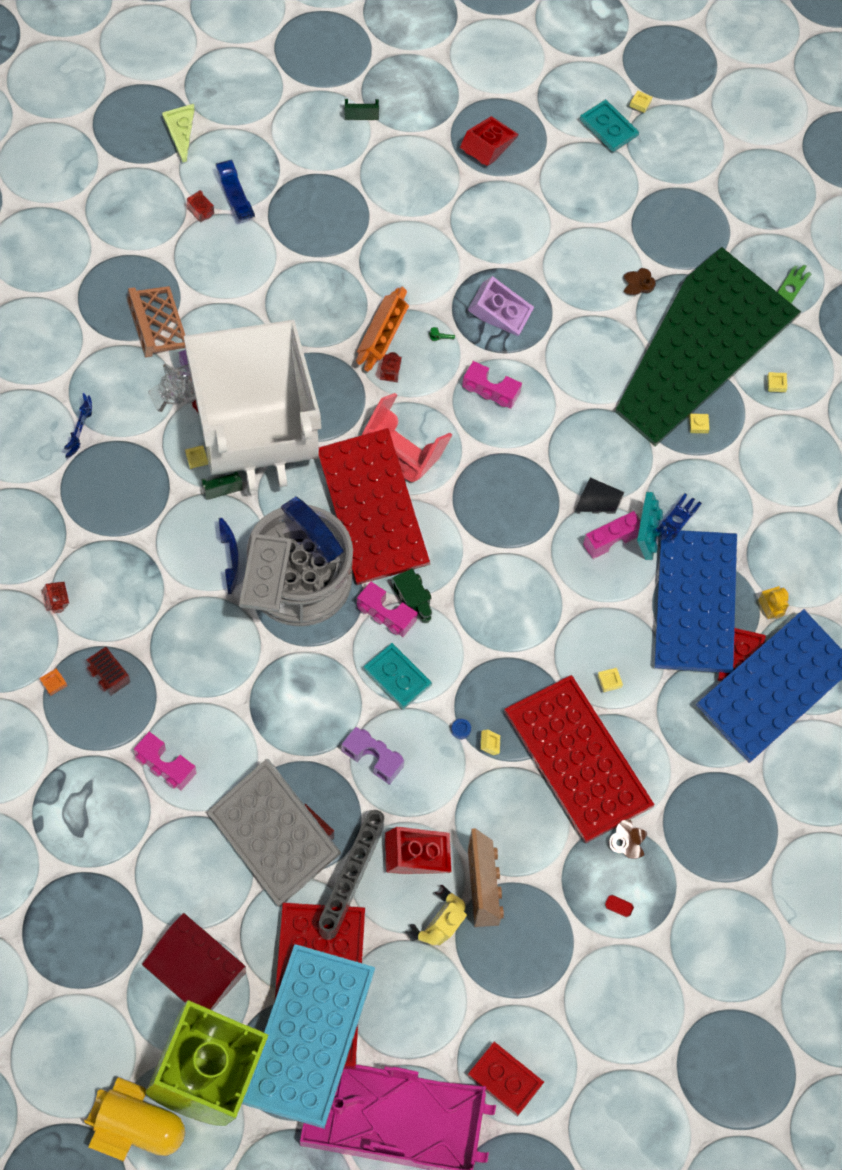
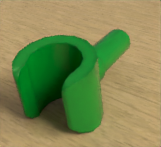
(435, 335)

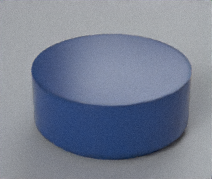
(461, 729)

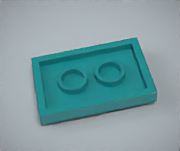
(609, 125)
(649, 522)
(397, 676)

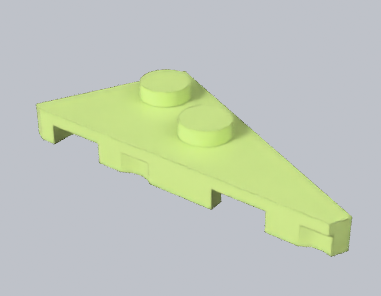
(179, 125)

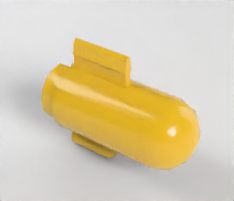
(125, 1121)

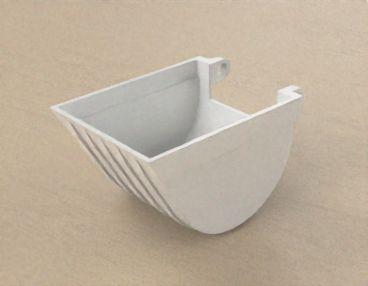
(254, 398)

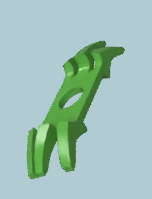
(795, 281)

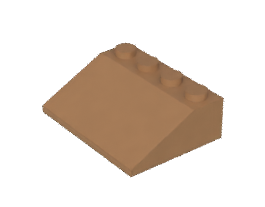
(484, 880)

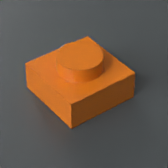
(53, 682)

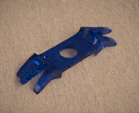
(85, 412)
(683, 513)

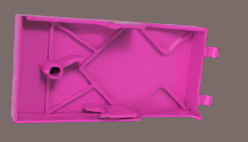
(403, 1120)

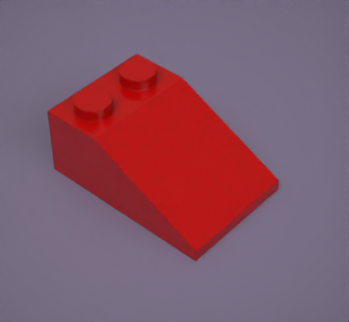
(488, 140)
(417, 851)

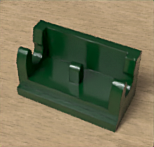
(361, 111)
(222, 485)

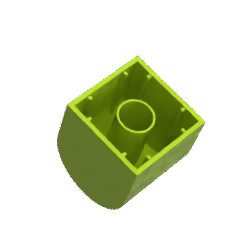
(206, 1065)

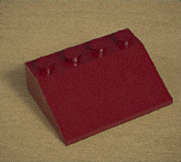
(194, 964)

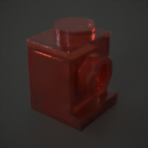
(200, 206)
(391, 367)
(57, 591)

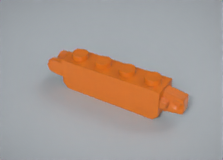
(382, 328)

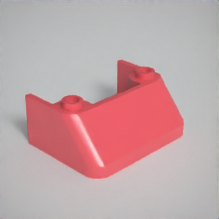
(412, 459)

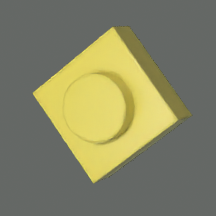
(641, 101)
(777, 382)
(699, 423)
(196, 457)
(610, 680)
(490, 742)

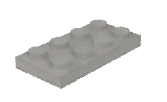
(265, 573)

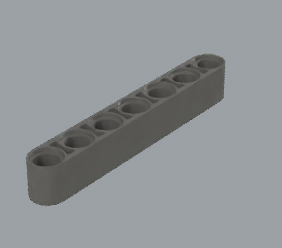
(349, 882)

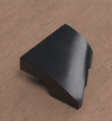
(599, 498)

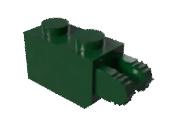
(412, 593)

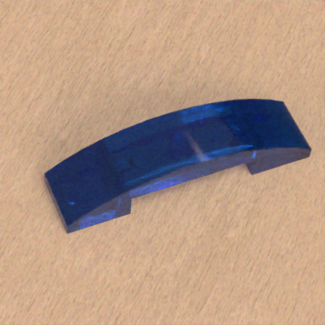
(233, 191)
(314, 527)
(228, 537)

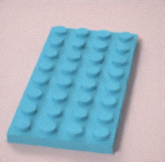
(309, 1036)

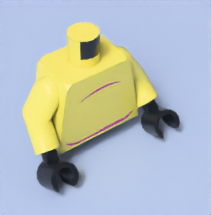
(444, 922)

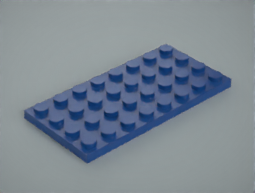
(696, 602)
(774, 686)

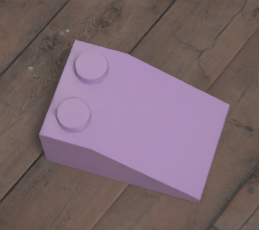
(500, 307)

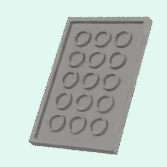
(274, 832)

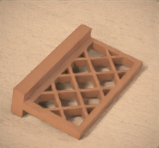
(141, 320)

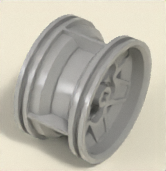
(304, 601)

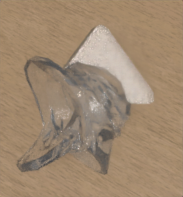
(172, 387)

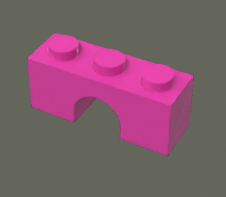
(503, 393)
(601, 539)
(397, 620)
(176, 773)

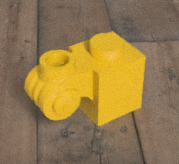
(774, 602)

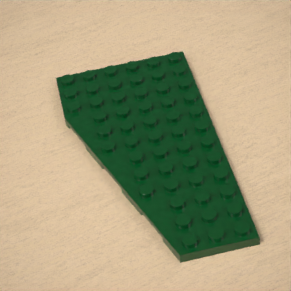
(705, 339)

